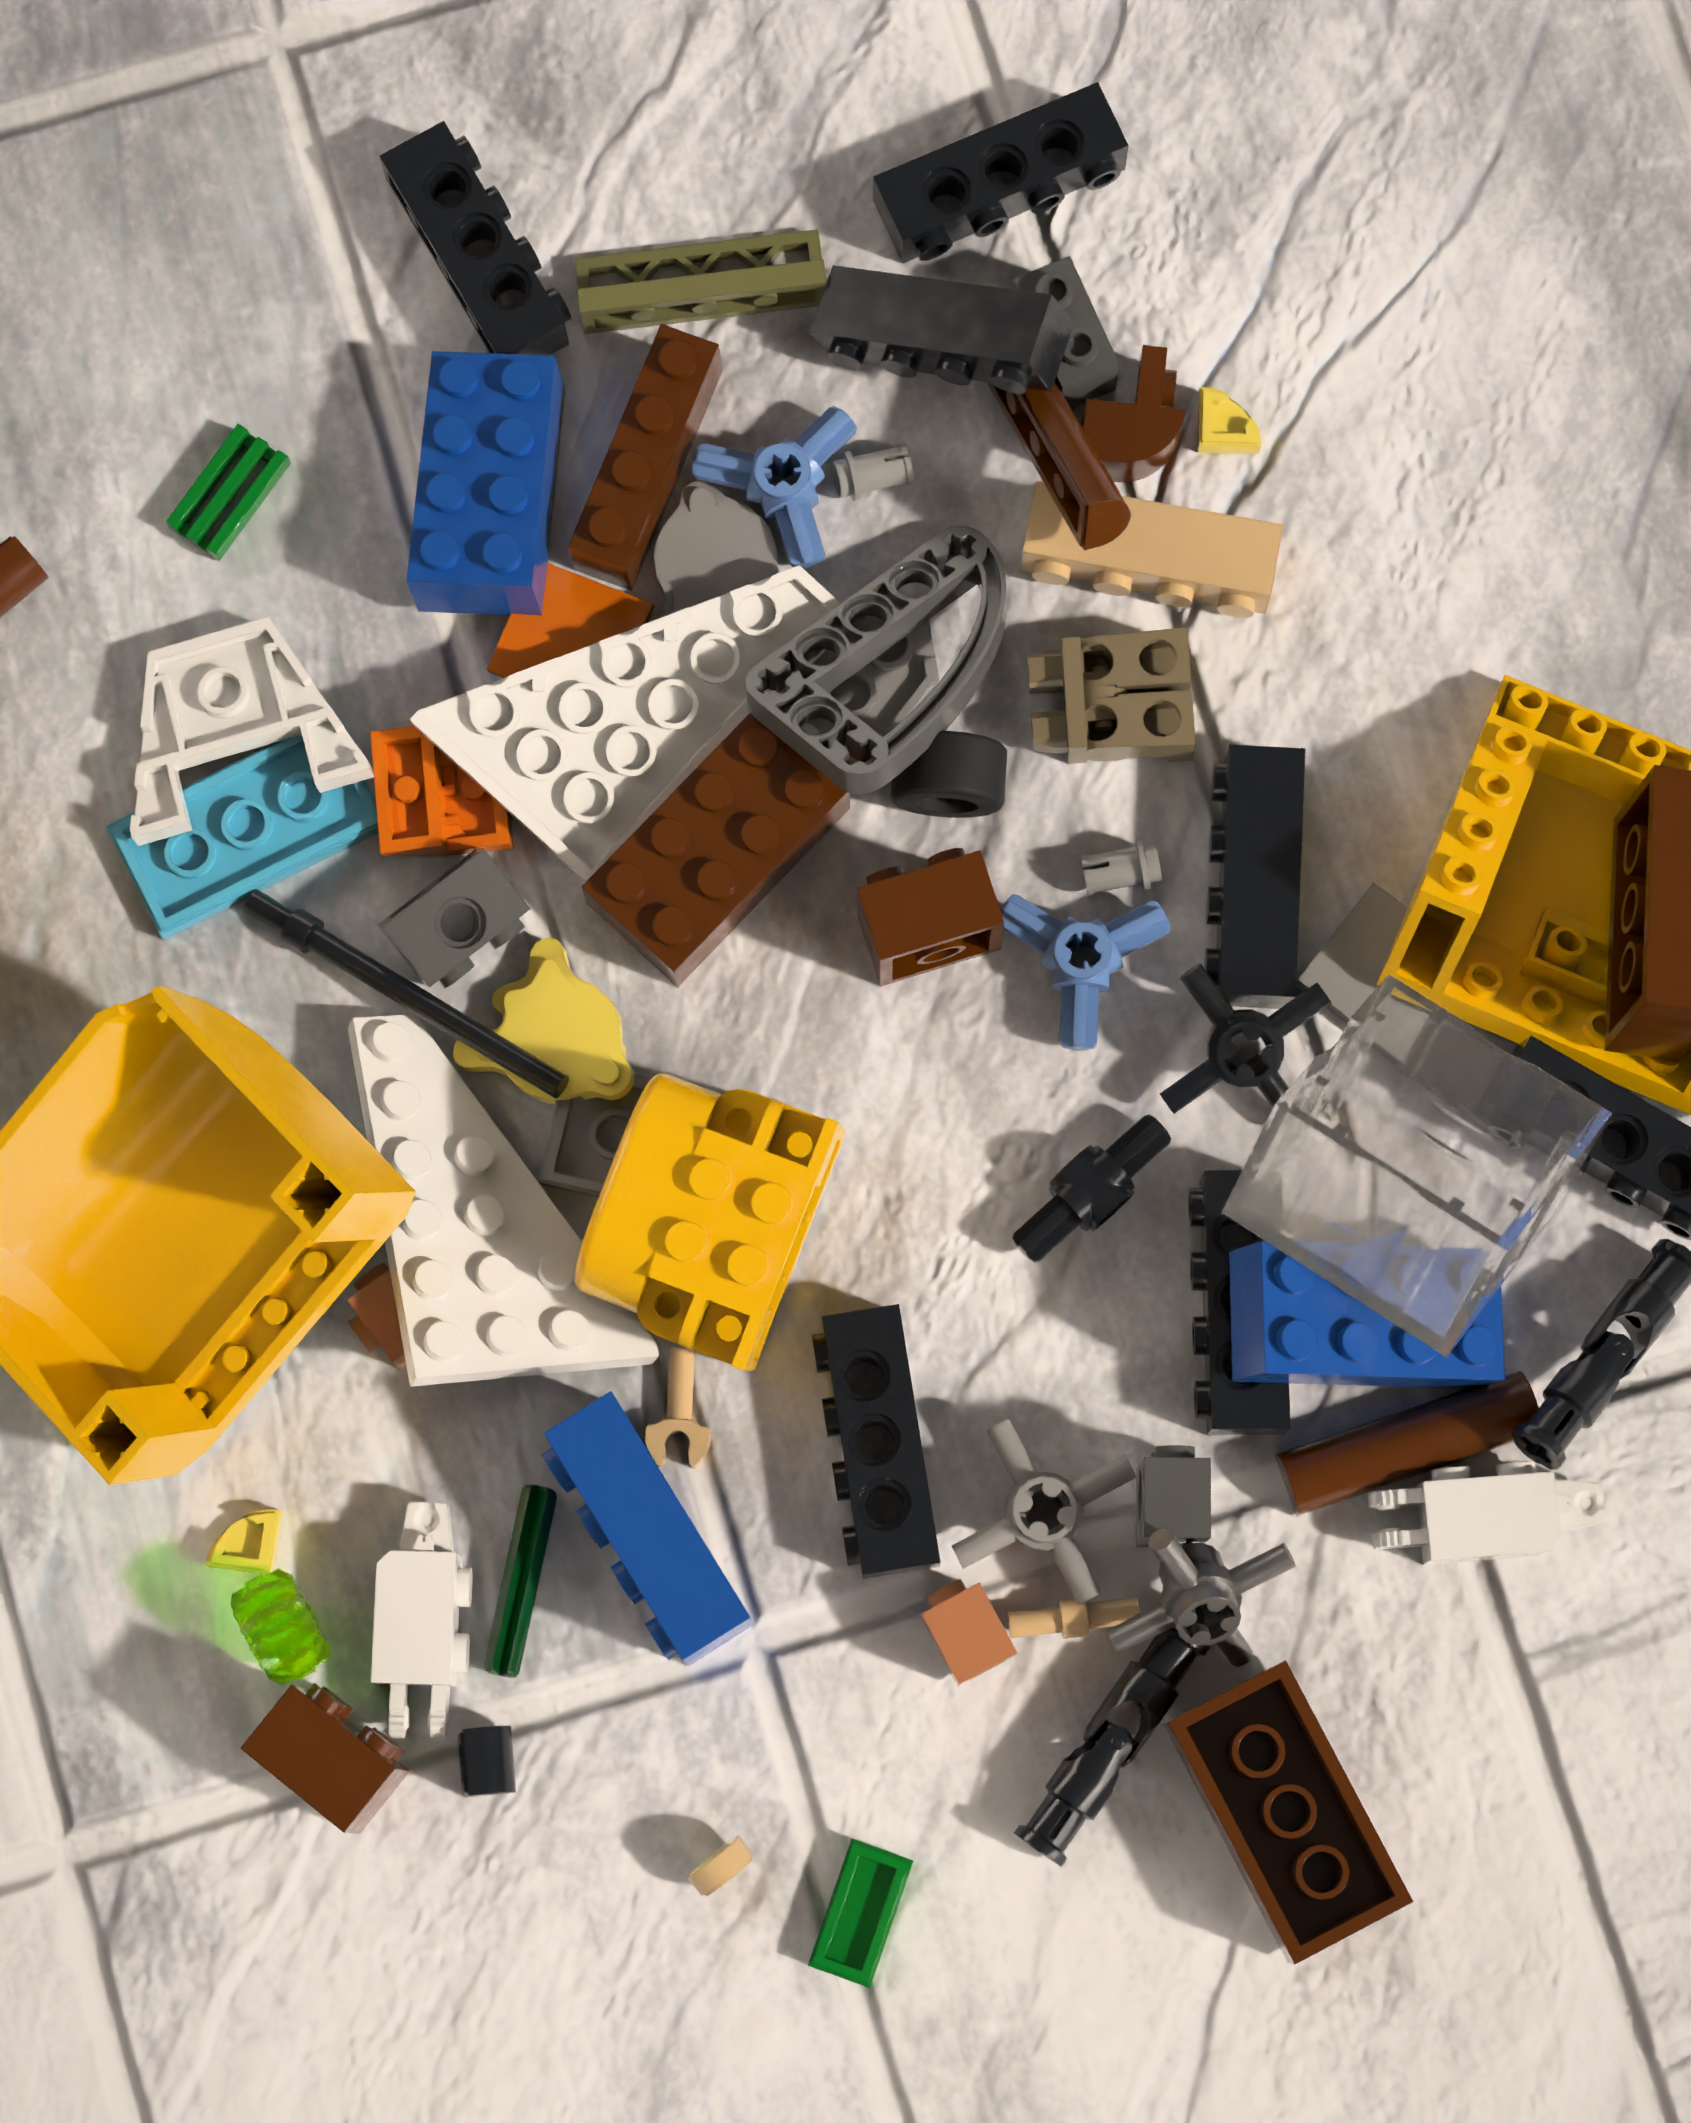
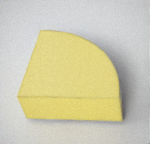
(1224, 425)
(248, 1543)

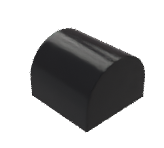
(486, 1761)

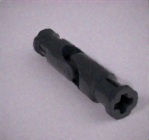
(1587, 1384)
(1090, 1772)

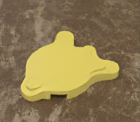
(561, 1024)

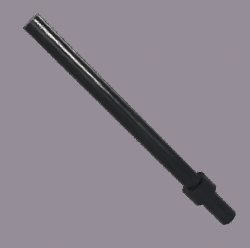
(308, 934)

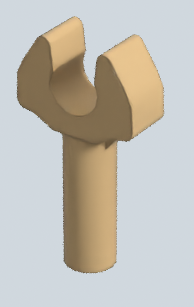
(679, 1412)

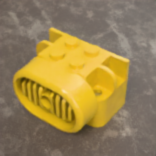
(707, 1214)

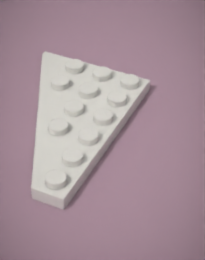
(617, 726)
(484, 1250)

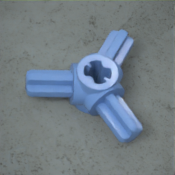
(784, 502)
(1082, 986)

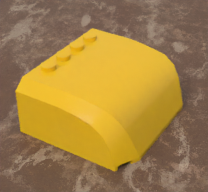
(174, 1229)

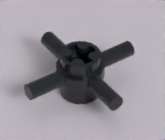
(1263, 1067)

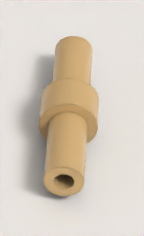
(1071, 1618)

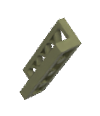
(701, 293)

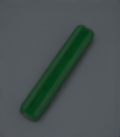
(520, 1581)

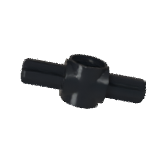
(1091, 1188)

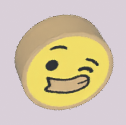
(720, 1866)

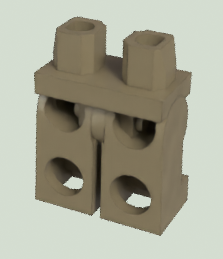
(1120, 697)

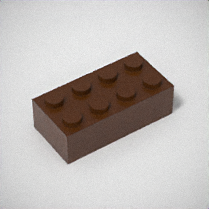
(714, 849)
(1651, 921)
(1288, 1813)

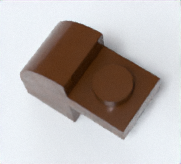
(1142, 435)

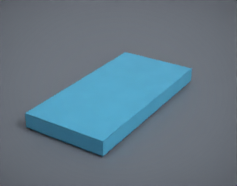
(248, 833)

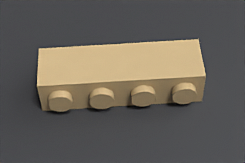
(1162, 552)

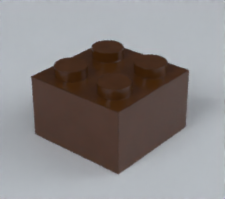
(929, 915)
(326, 1757)

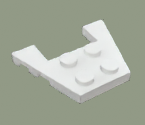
(225, 699)

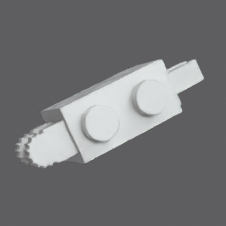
(1490, 1515)
(418, 1617)

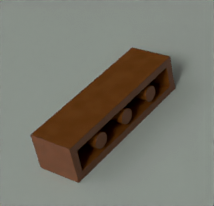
(646, 457)

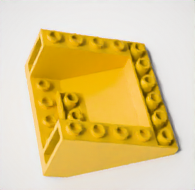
(1524, 884)

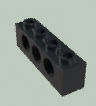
(1075, 122)
(438, 163)
(1648, 1135)
(877, 1339)
(1225, 1405)

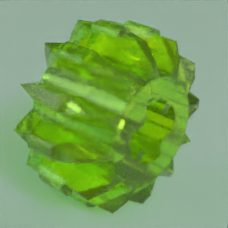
(280, 1626)

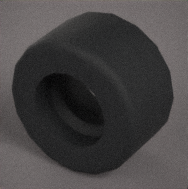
(954, 777)

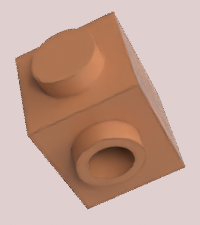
(377, 1314)
(966, 1631)

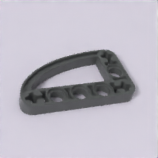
(810, 684)

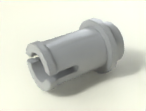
(872, 471)
(1122, 868)

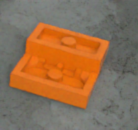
(573, 617)
(429, 802)

